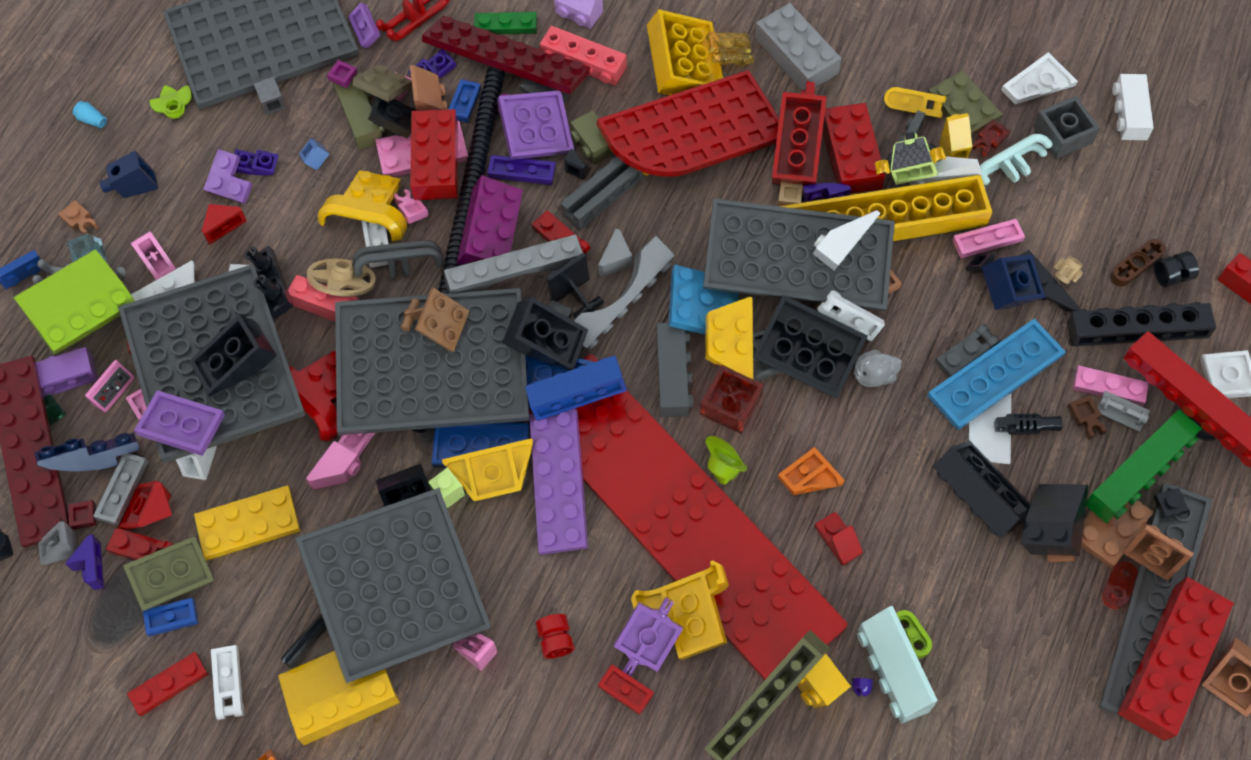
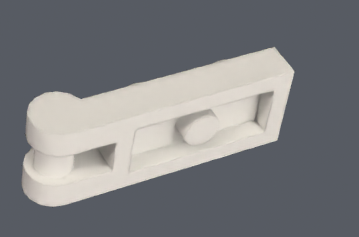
(851, 315)
(227, 681)

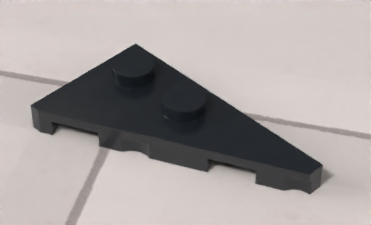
(1052, 288)

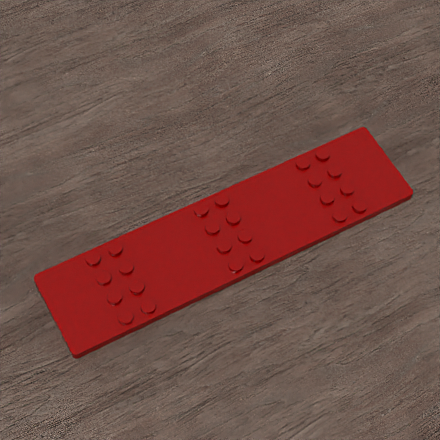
(690, 522)

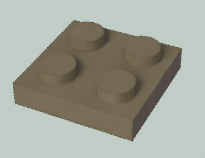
(382, 82)

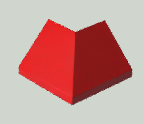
(146, 506)

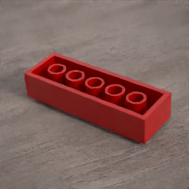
(1175, 659)

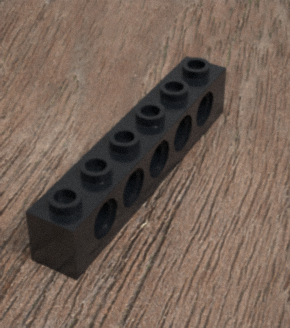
(1199, 315)

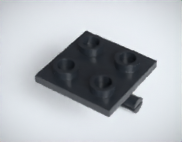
(568, 279)

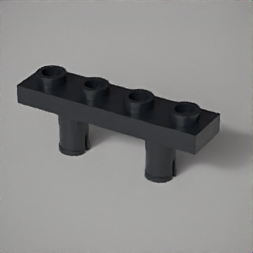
(270, 280)

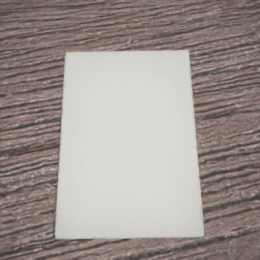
(992, 444)

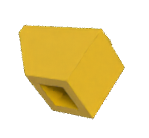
(956, 136)

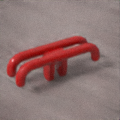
(414, 13)

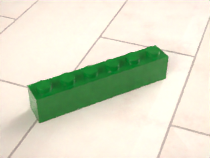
(1142, 466)

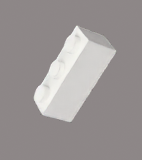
(1133, 107)

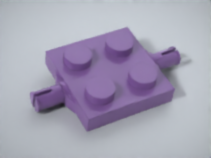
(648, 636)

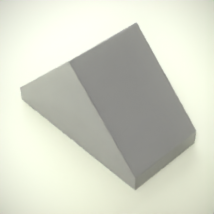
(616, 256)
(57, 544)

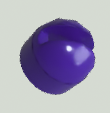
(862, 686)

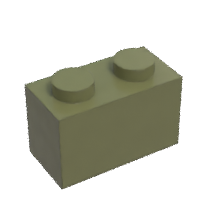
(588, 136)

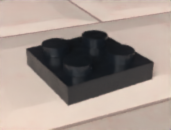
(392, 116)

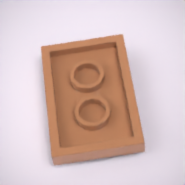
(1111, 539)

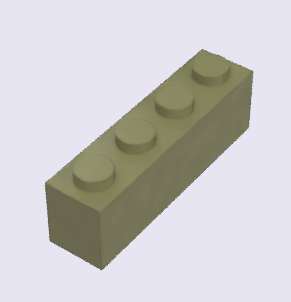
(357, 110)

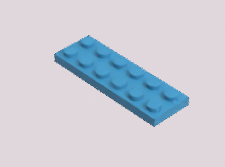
(995, 374)

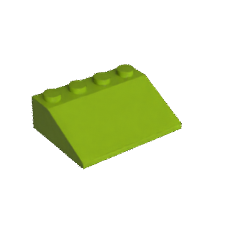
(74, 301)

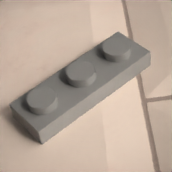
(120, 489)

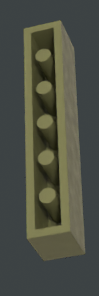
(767, 697)

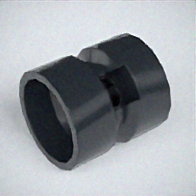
(1176, 269)

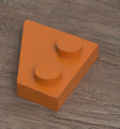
(810, 474)

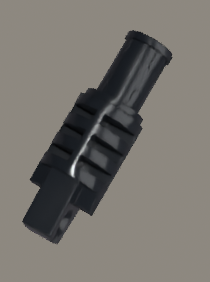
(1027, 424)

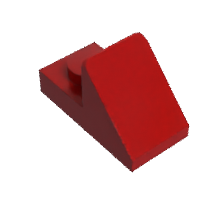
(839, 538)

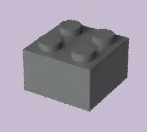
(1067, 126)

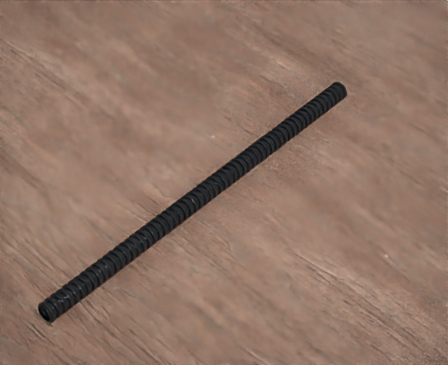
(474, 167)

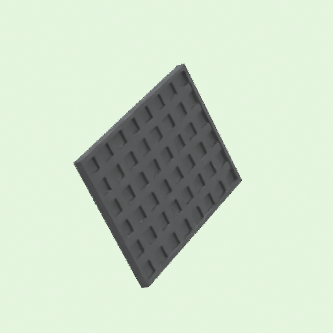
(241, 42)

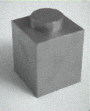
(269, 95)

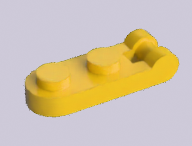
(914, 100)

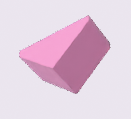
(152, 255)
(476, 650)

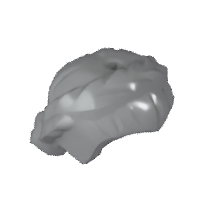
(876, 369)

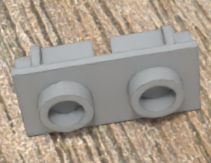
(1123, 411)

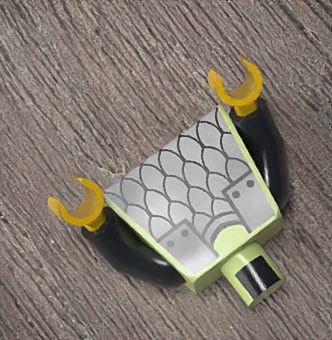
(911, 159)

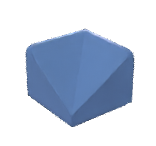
(314, 154)

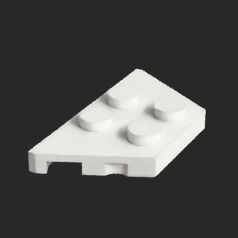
(180, 277)

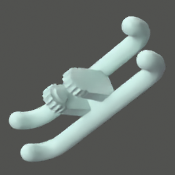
(1013, 156)

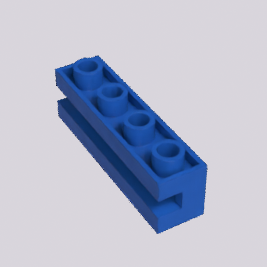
(575, 388)

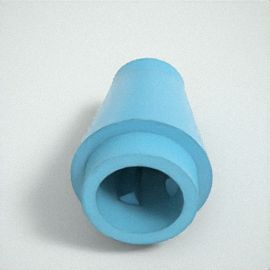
(88, 114)

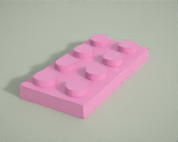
(396, 153)

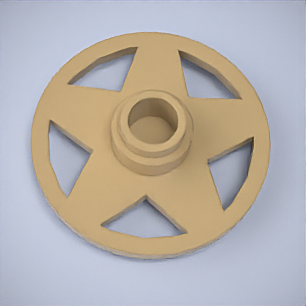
(338, 277)

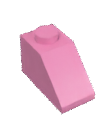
(334, 467)

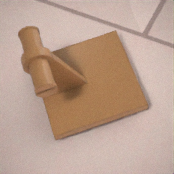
(438, 320)

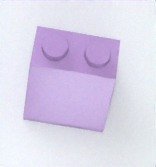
(580, 11)

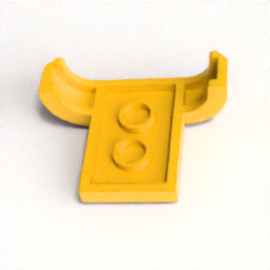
(368, 200)
(693, 609)

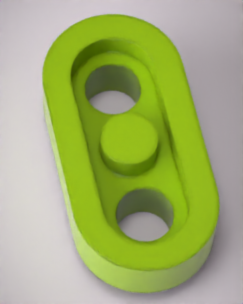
(915, 633)

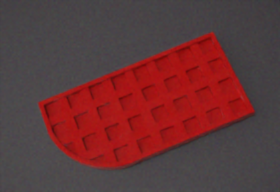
(693, 127)

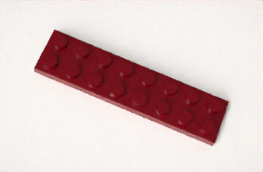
(506, 54)
(25, 429)

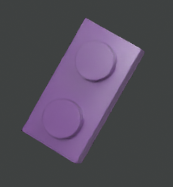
(364, 25)

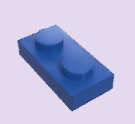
(465, 99)
(19, 269)
(170, 617)

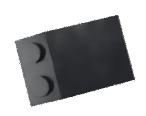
(545, 334)
(232, 355)
(1056, 520)

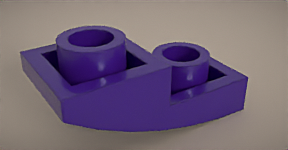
(439, 64)
(256, 164)
(824, 191)

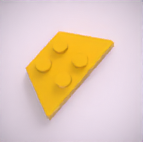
(731, 336)
(492, 470)

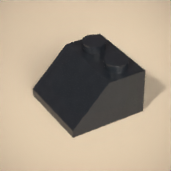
(403, 485)

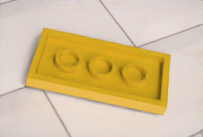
(247, 522)

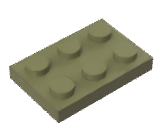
(966, 97)
(168, 573)

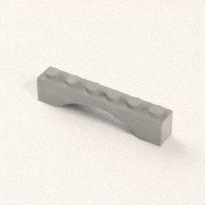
(647, 263)
(487, 272)

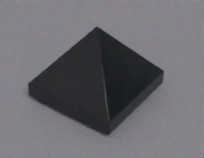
(979, 261)

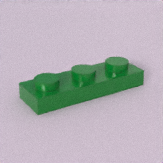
(507, 22)

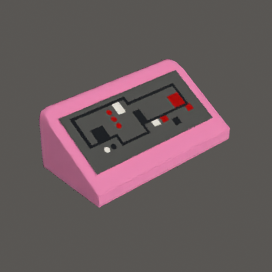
(109, 386)

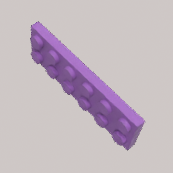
(558, 483)

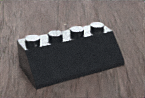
(983, 488)

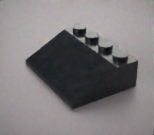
(810, 346)

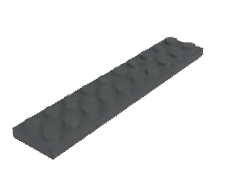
(1151, 597)

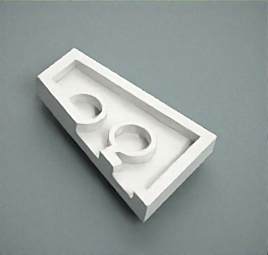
(1038, 80)

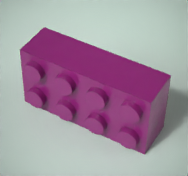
(489, 221)

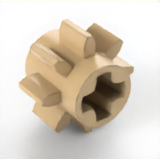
(1068, 269)

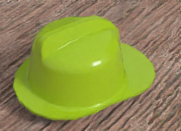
(723, 460)

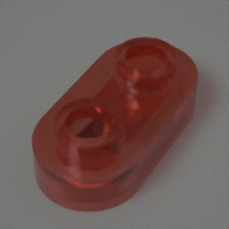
(1119, 582)

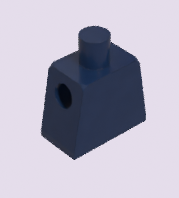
(129, 176)

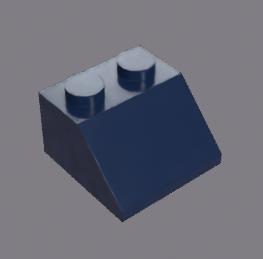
(1013, 281)

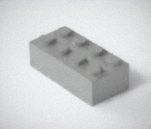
(797, 47)

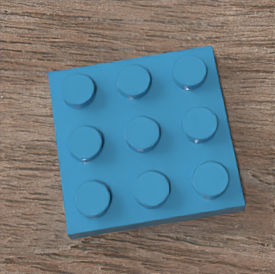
(691, 302)

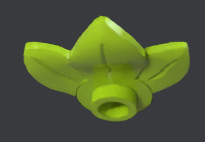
(171, 100)

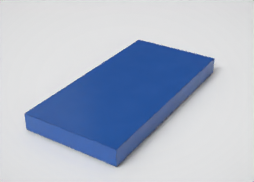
(472, 438)

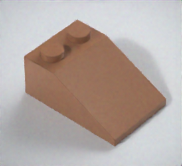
(1157, 551)

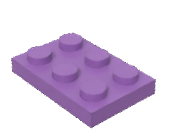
(179, 423)

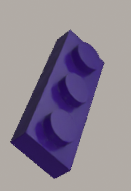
(521, 170)

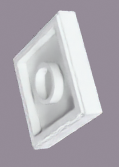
(1229, 372)

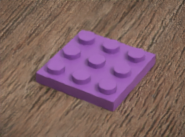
(535, 124)

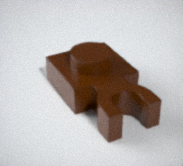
(1087, 414)

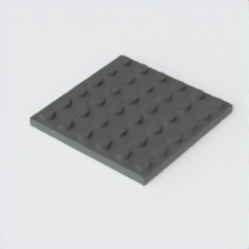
(392, 584)

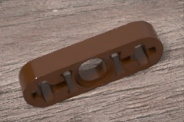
(1134, 271)

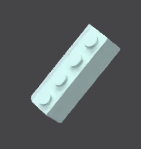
(896, 665)

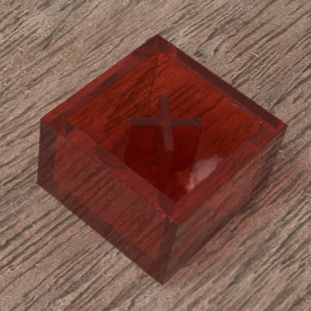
(731, 399)

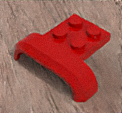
(318, 393)

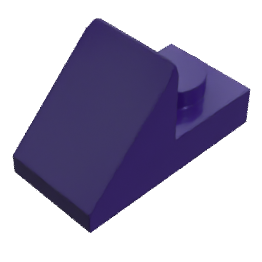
(89, 560)

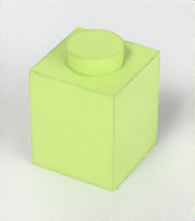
(449, 486)

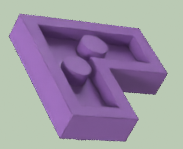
(222, 179)

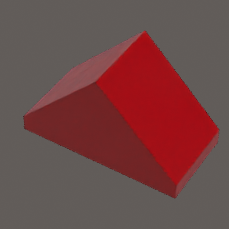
(221, 221)

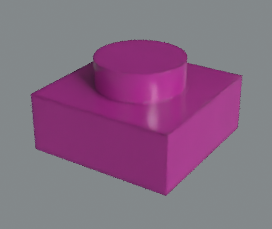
(342, 74)

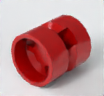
(555, 640)

